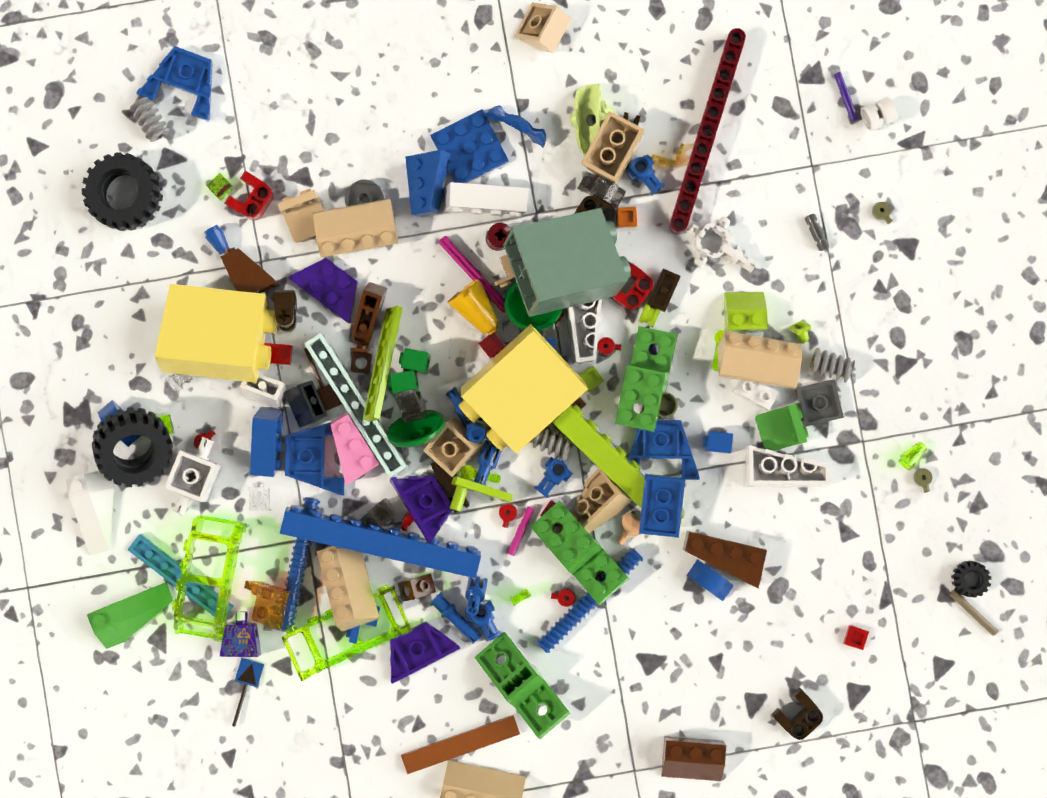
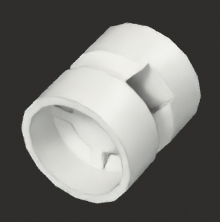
(875, 115)

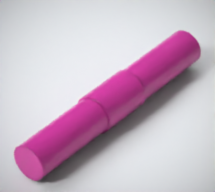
(521, 531)

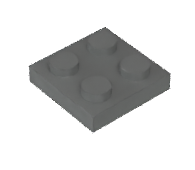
(819, 403)

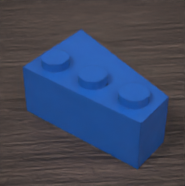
(425, 181)
(266, 442)

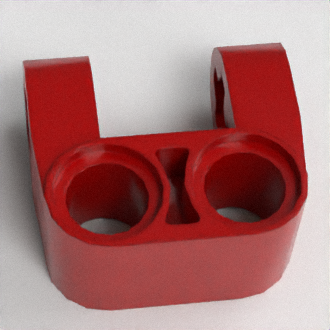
(253, 199)
(638, 275)

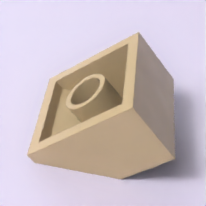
(543, 27)
(451, 447)

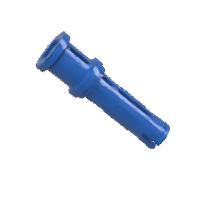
(448, 611)

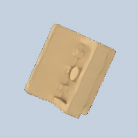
(508, 270)

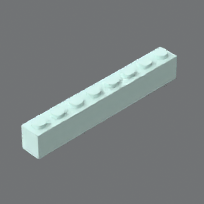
(355, 404)

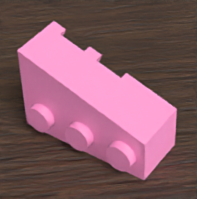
(352, 448)

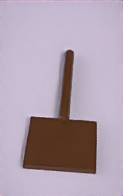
(326, 393)

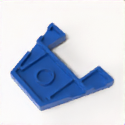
(185, 72)
(665, 443)
(306, 458)

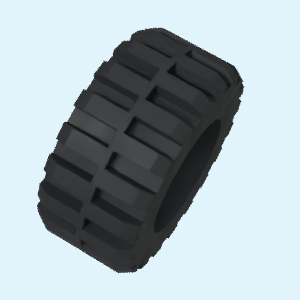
(99, 181)
(133, 470)

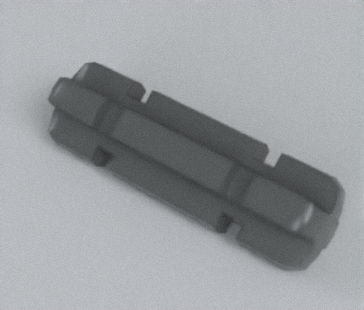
(817, 232)

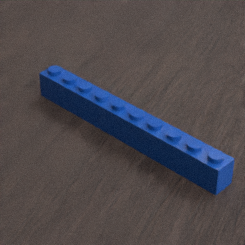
(380, 542)

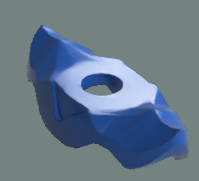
(536, 135)

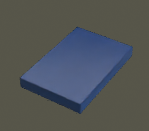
(662, 505)

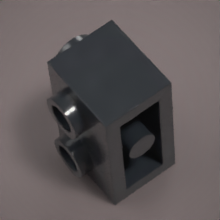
(305, 404)

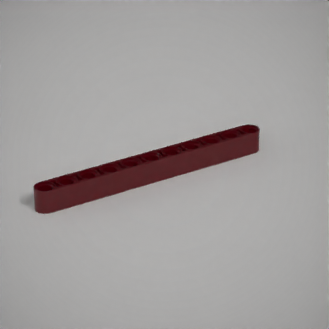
(712, 123)

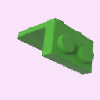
(781, 428)

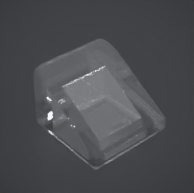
(575, 586)

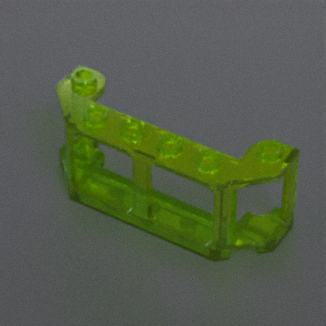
(223, 583)
(361, 646)

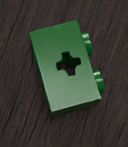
(415, 360)
(403, 381)

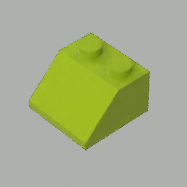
(745, 311)

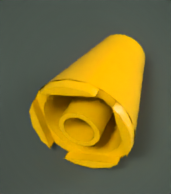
(475, 307)

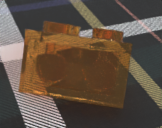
(269, 603)

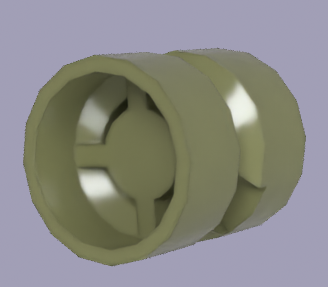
(668, 405)

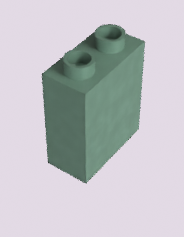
(566, 261)

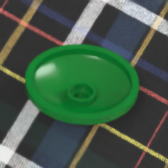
(518, 314)
(416, 432)

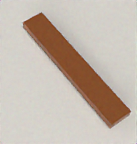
(460, 744)

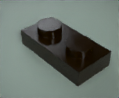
(663, 290)

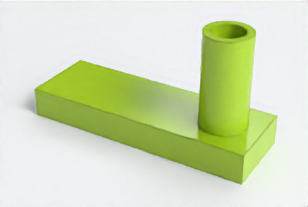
(463, 485)

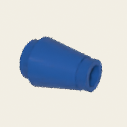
(217, 239)

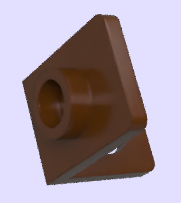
(361, 351)
(417, 587)

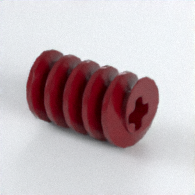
(491, 238)

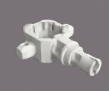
(728, 251)

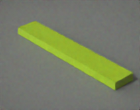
(382, 364)

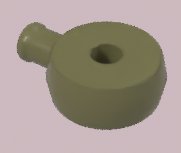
(882, 215)
(923, 482)

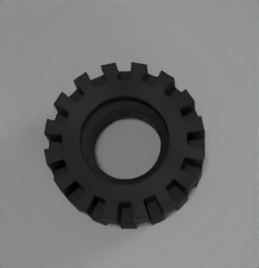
(983, 579)

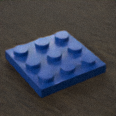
(472, 147)

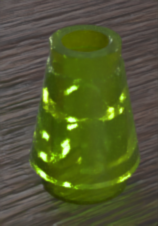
(912, 456)

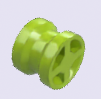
(649, 315)

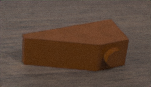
(368, 314)

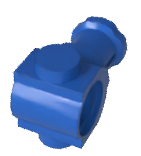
(646, 176)
(550, 476)
(486, 619)

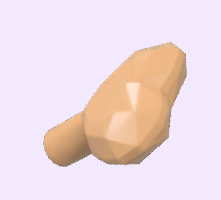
(630, 527)

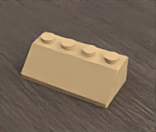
(355, 228)
(759, 359)
(348, 587)
(474, 781)

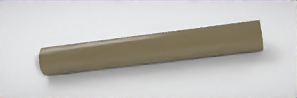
(973, 612)

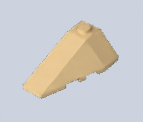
(598, 502)

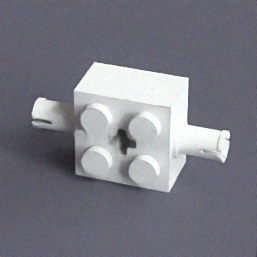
(182, 482)

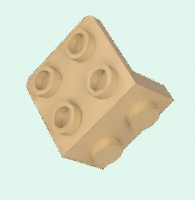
(299, 214)

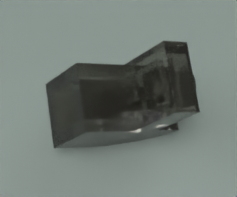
(602, 189)
(411, 405)
(380, 513)

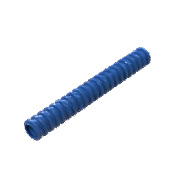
(297, 570)
(583, 606)

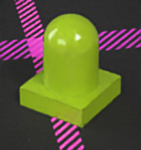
(800, 329)

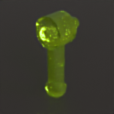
(717, 337)
(468, 473)

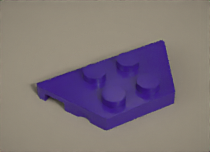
(329, 286)
(424, 502)
(418, 649)

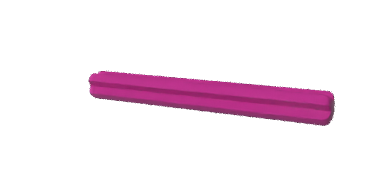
(472, 272)

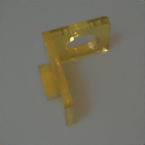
(666, 163)

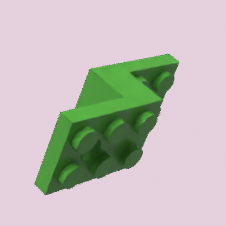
(646, 379)
(579, 552)
(522, 685)

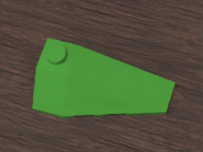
(124, 618)

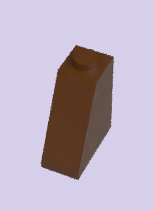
(245, 273)

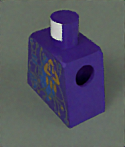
(240, 638)

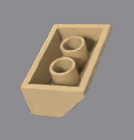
(613, 147)

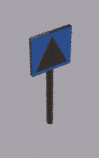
(248, 674)

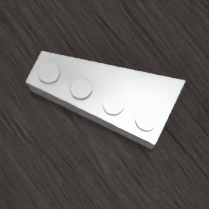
(484, 199)
(583, 328)
(775, 469)

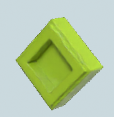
(591, 378)

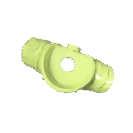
(588, 102)

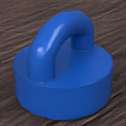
(476, 432)

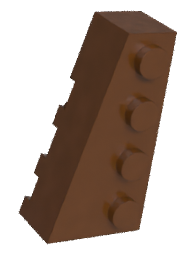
(734, 558)

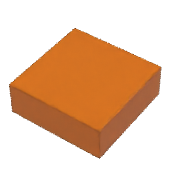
(626, 217)

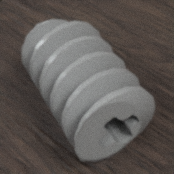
(148, 120)
(832, 364)
(553, 443)

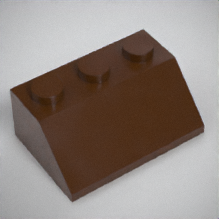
(693, 758)

